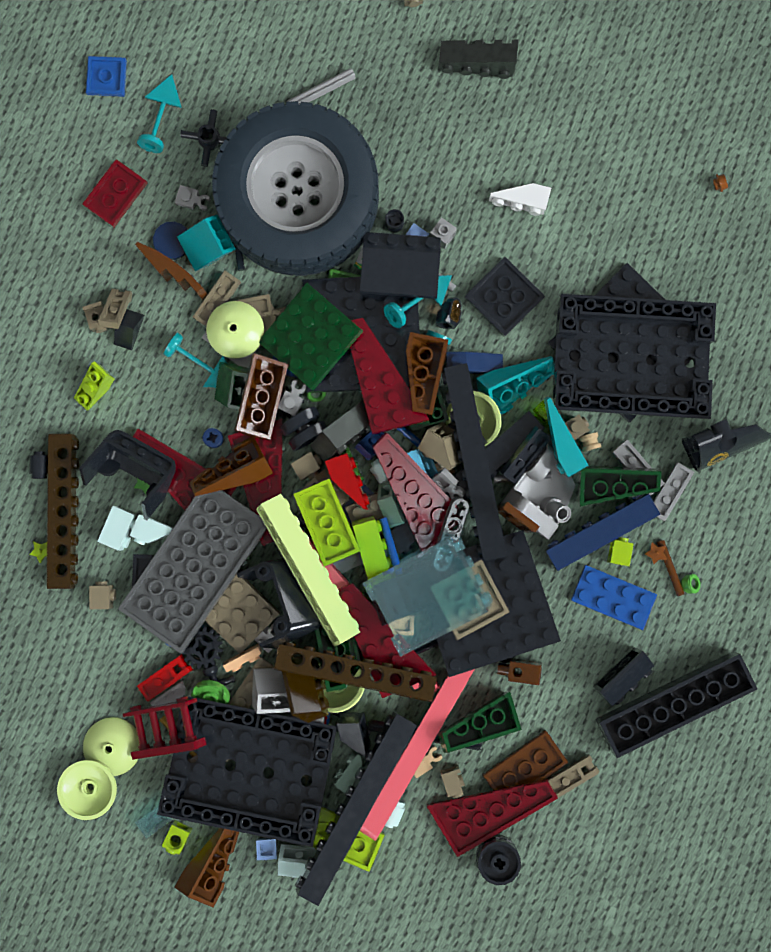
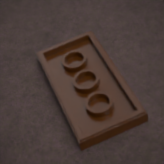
(517, 518)
(527, 764)

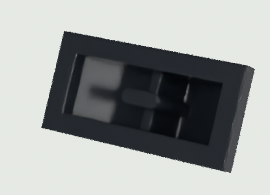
(128, 329)

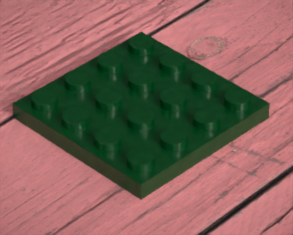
(310, 336)

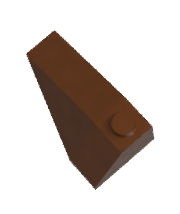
(425, 367)
(239, 468)
(204, 874)

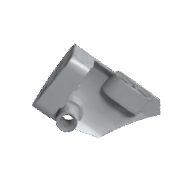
(540, 498)

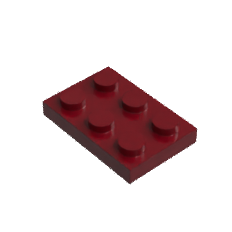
(115, 193)

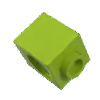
(620, 552)
(180, 830)

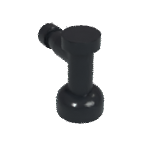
(211, 673)

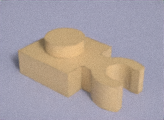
(426, 765)

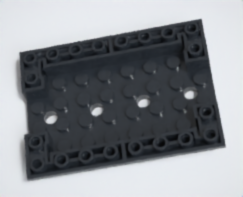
(633, 331)
(243, 796)

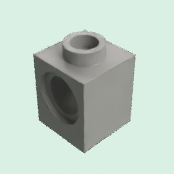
(444, 231)

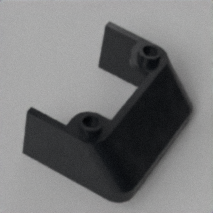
(136, 458)
(298, 615)

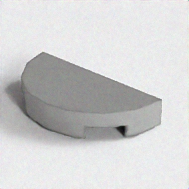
(170, 695)

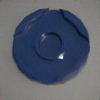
(166, 240)

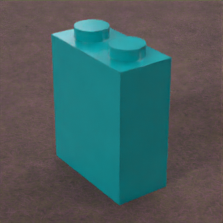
(206, 242)

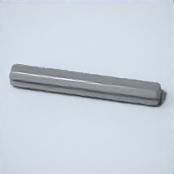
(325, 87)

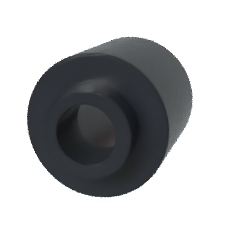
(38, 465)

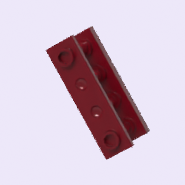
(175, 744)

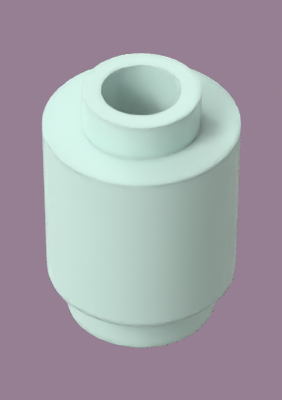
(378, 472)
(396, 815)

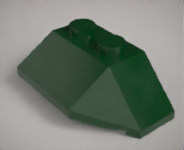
(348, 647)

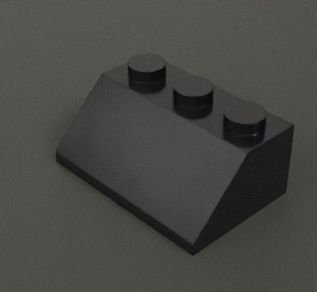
(624, 676)

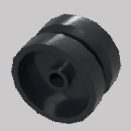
(303, 427)
(500, 871)

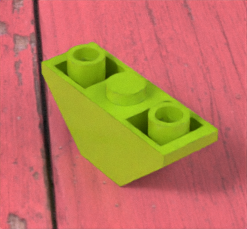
(94, 385)

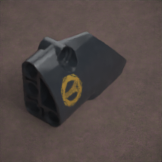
(714, 446)

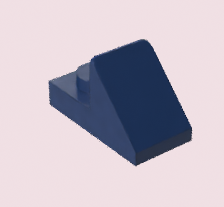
(365, 445)

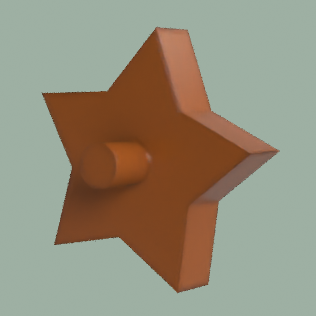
(656, 553)

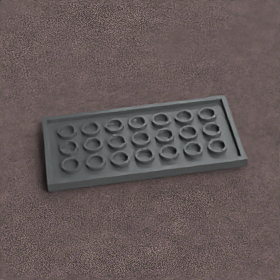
(193, 568)

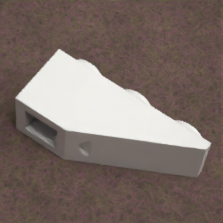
(526, 197)

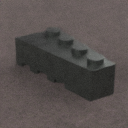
(478, 57)
(342, 432)

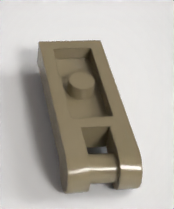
(115, 308)
(573, 776)

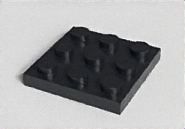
(504, 296)

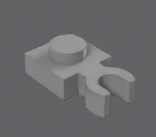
(189, 197)
(291, 401)
(447, 483)
(266, 634)

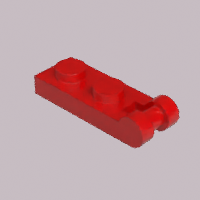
(164, 678)

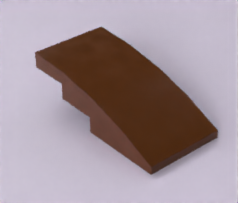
(170, 269)

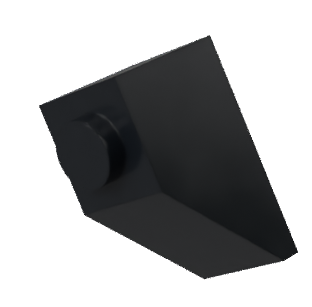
(354, 731)

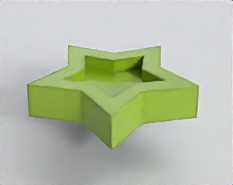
(39, 551)

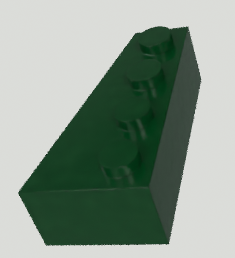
(612, 483)
(483, 724)

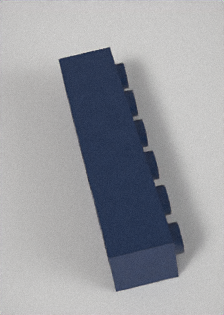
(602, 531)

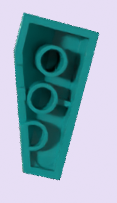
(513, 382)
(565, 448)

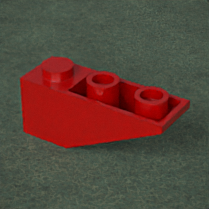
(343, 474)

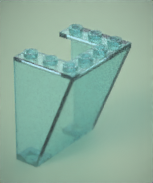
(429, 594)

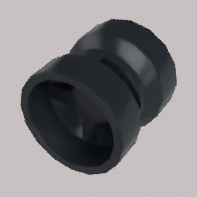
(394, 216)

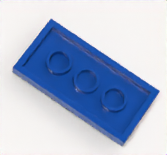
(613, 597)

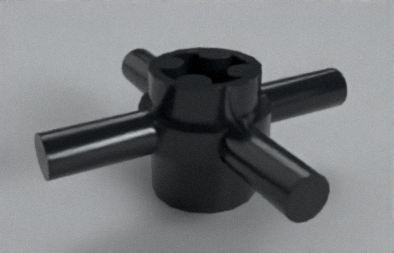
(204, 132)

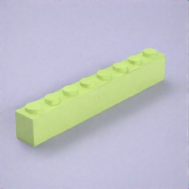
(308, 570)

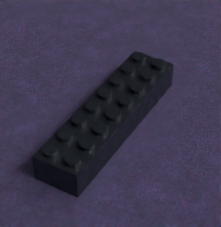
(676, 704)

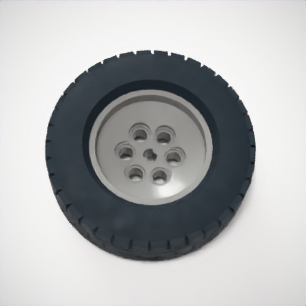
(269, 151)

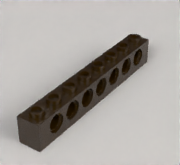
(55, 520)
(426, 681)

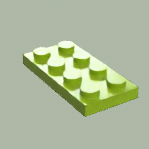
(326, 522)
(363, 849)

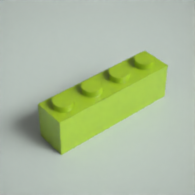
(371, 546)

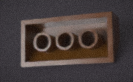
(261, 397)

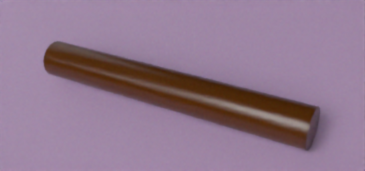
(671, 570)

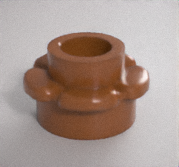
(720, 182)

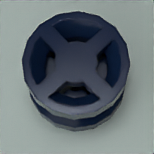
(217, 437)

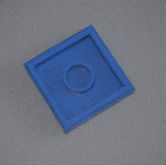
(106, 76)

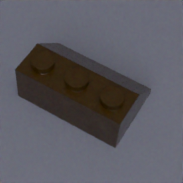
(305, 694)

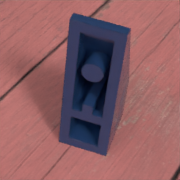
(477, 362)

